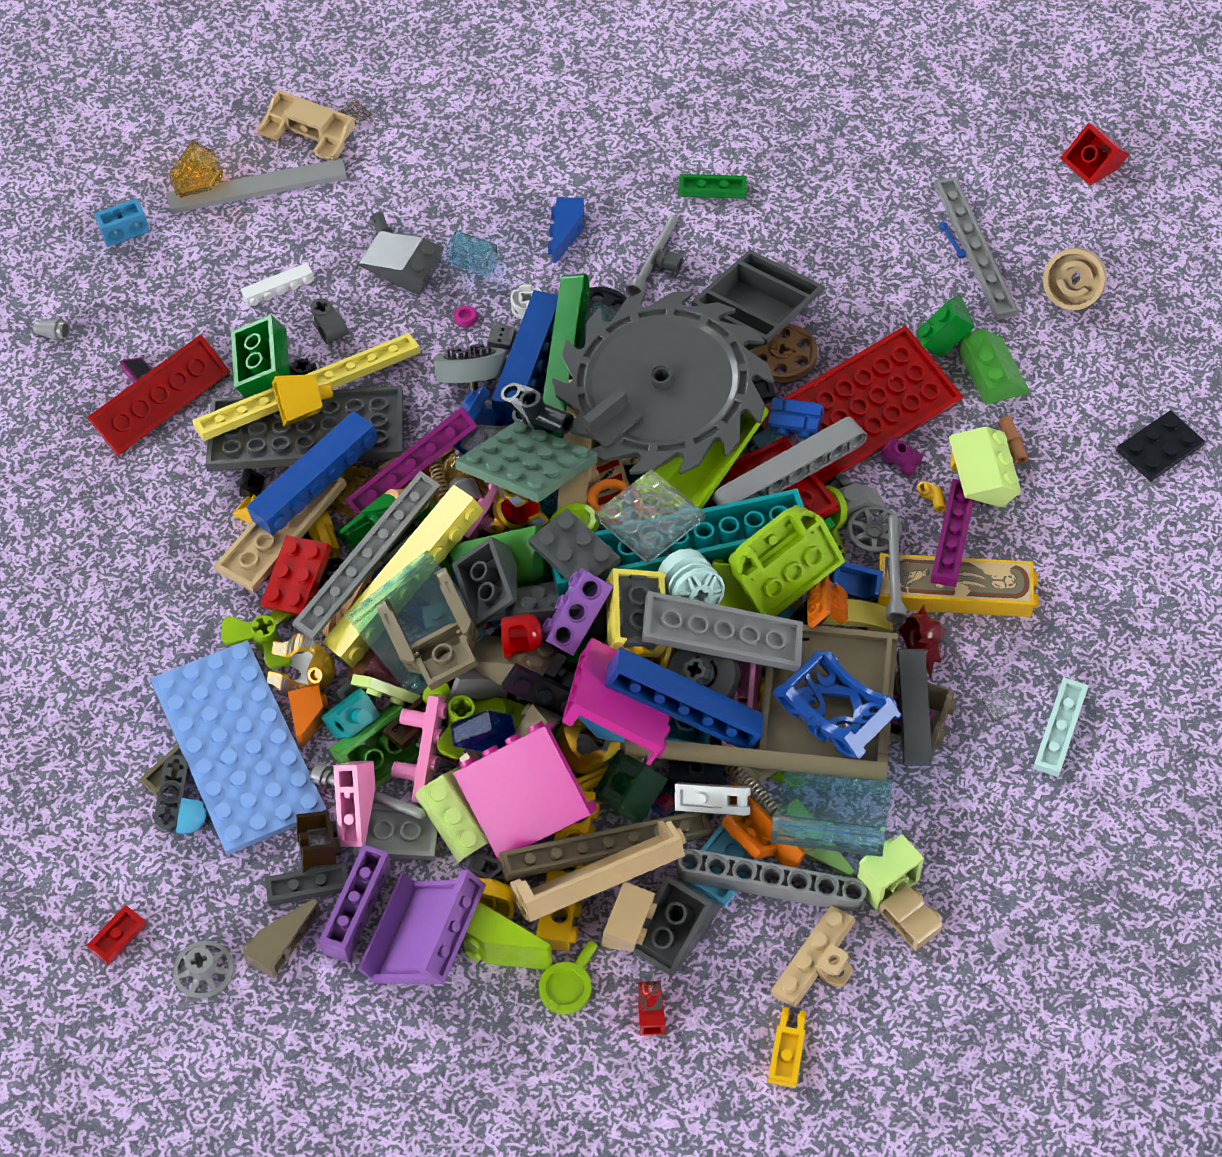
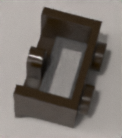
(317, 839)

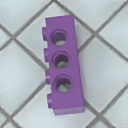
(355, 903)

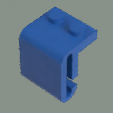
(479, 412)

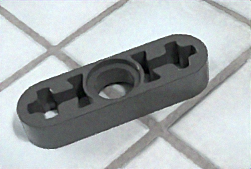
(167, 774)

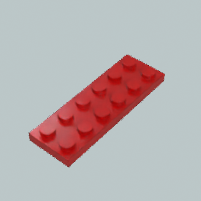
(158, 395)

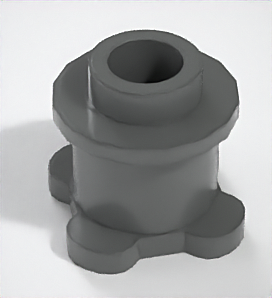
(670, 261)

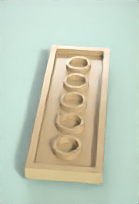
(256, 551)

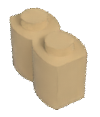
(911, 916)

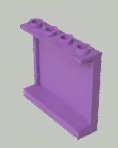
(421, 930)

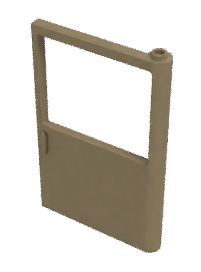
(784, 740)

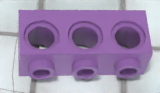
(589, 608)

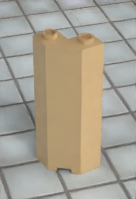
(599, 875)

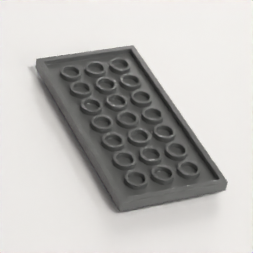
(270, 444)

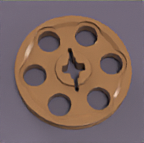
(791, 354)

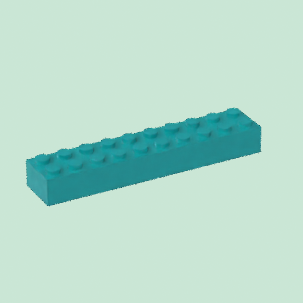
(715, 537)

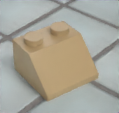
(628, 918)

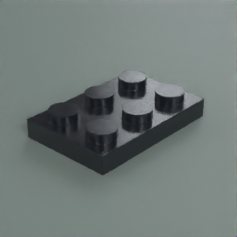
(1160, 445)

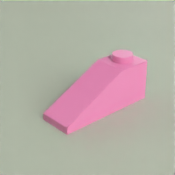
(354, 801)

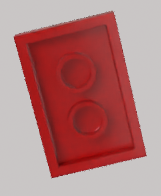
(296, 575)

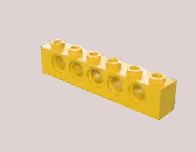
(563, 934)

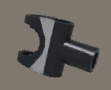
(534, 411)

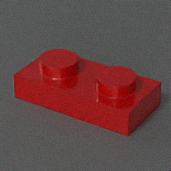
(116, 935)

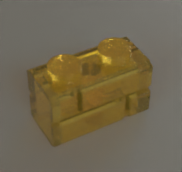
(355, 477)

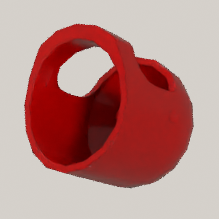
(520, 634)

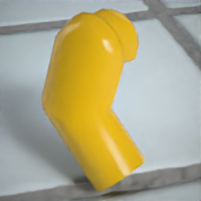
(932, 493)

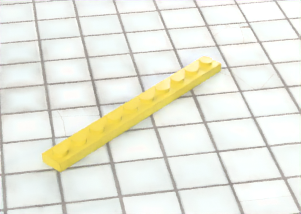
(333, 374)

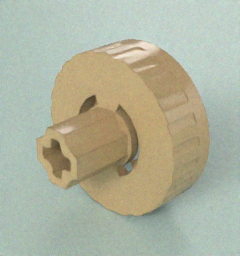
(1092, 276)

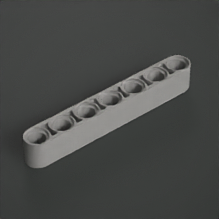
(794, 463)
(782, 874)

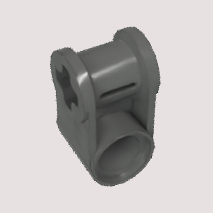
(327, 321)

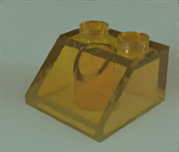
(195, 170)

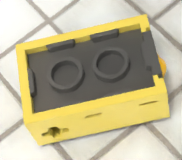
(626, 609)

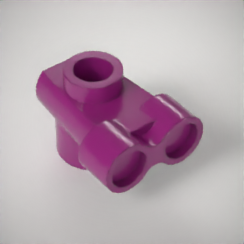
(899, 453)

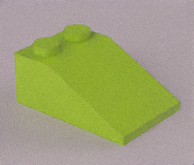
(503, 942)

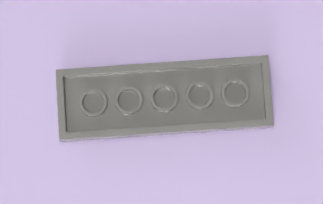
(722, 631)

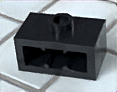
(695, 773)

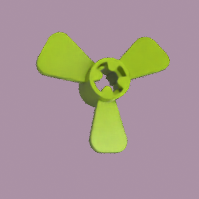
(237, 631)
(460, 705)

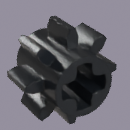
(302, 367)

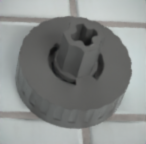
(728, 670)

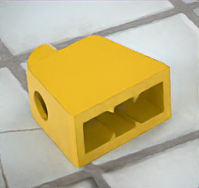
(299, 397)

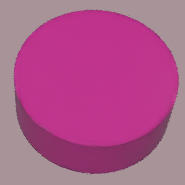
(465, 316)

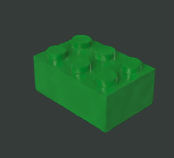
(259, 355)

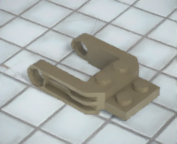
(442, 653)

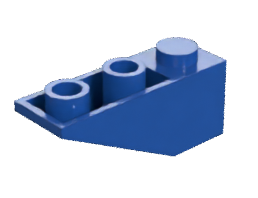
(567, 225)

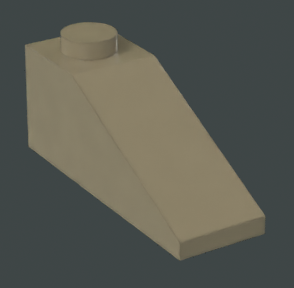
(278, 940)

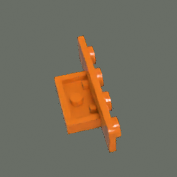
(826, 600)
(755, 835)

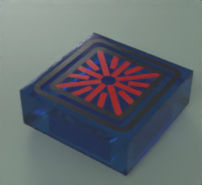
(665, 803)

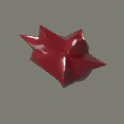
(923, 633)

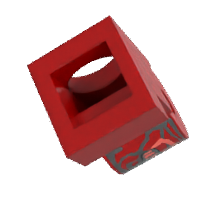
(651, 1008)

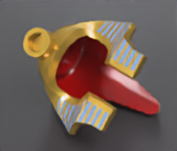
(514, 512)

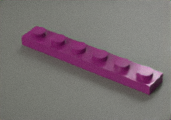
(413, 459)
(952, 537)

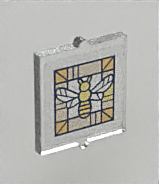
(361, 111)

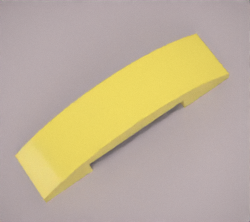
(861, 615)

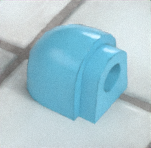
(190, 816)

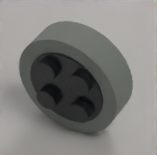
(470, 365)

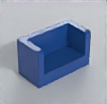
(858, 580)

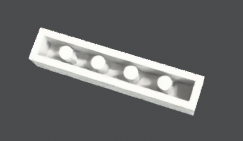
(277, 284)

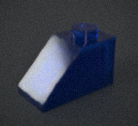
(483, 730)

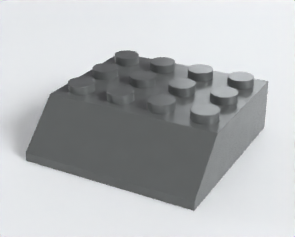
(762, 293)

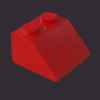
(1094, 154)

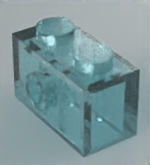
(472, 253)

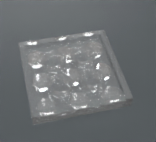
(649, 516)

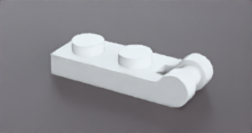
(711, 798)

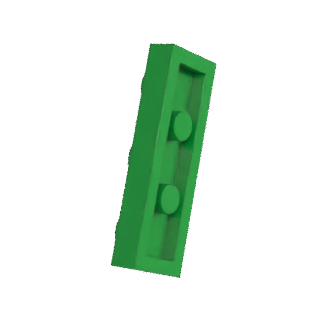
(712, 186)

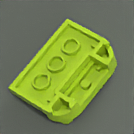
(785, 559)

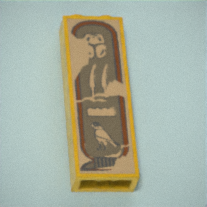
(981, 587)

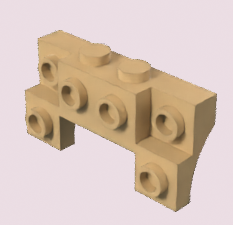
(309, 120)

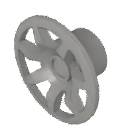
(873, 533)
(202, 966)

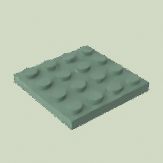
(526, 461)

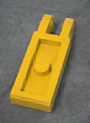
(787, 1051)

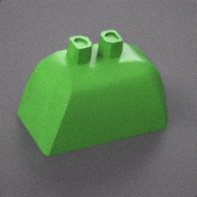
(531, 566)

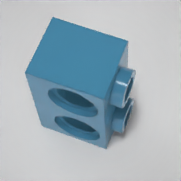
(122, 222)

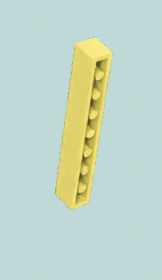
(438, 535)

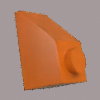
(306, 707)

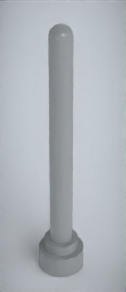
(638, 283)
(896, 610)
(323, 775)

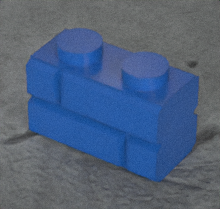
(795, 417)

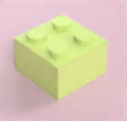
(887, 874)

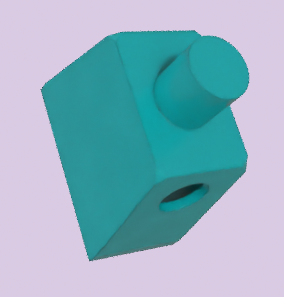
(352, 714)

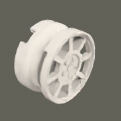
(520, 299)

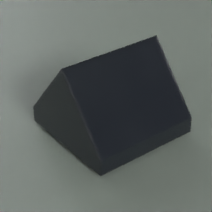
(251, 483)

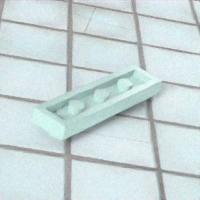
(1060, 727)

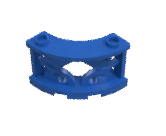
(857, 730)

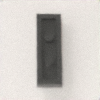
(307, 885)

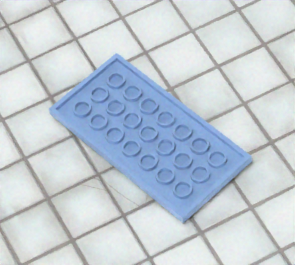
(237, 746)

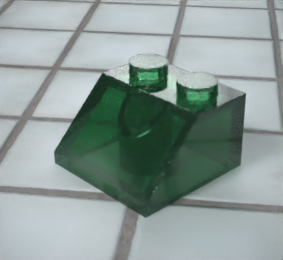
(629, 787)

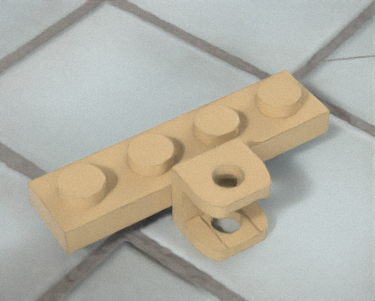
(817, 958)

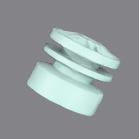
(692, 577)

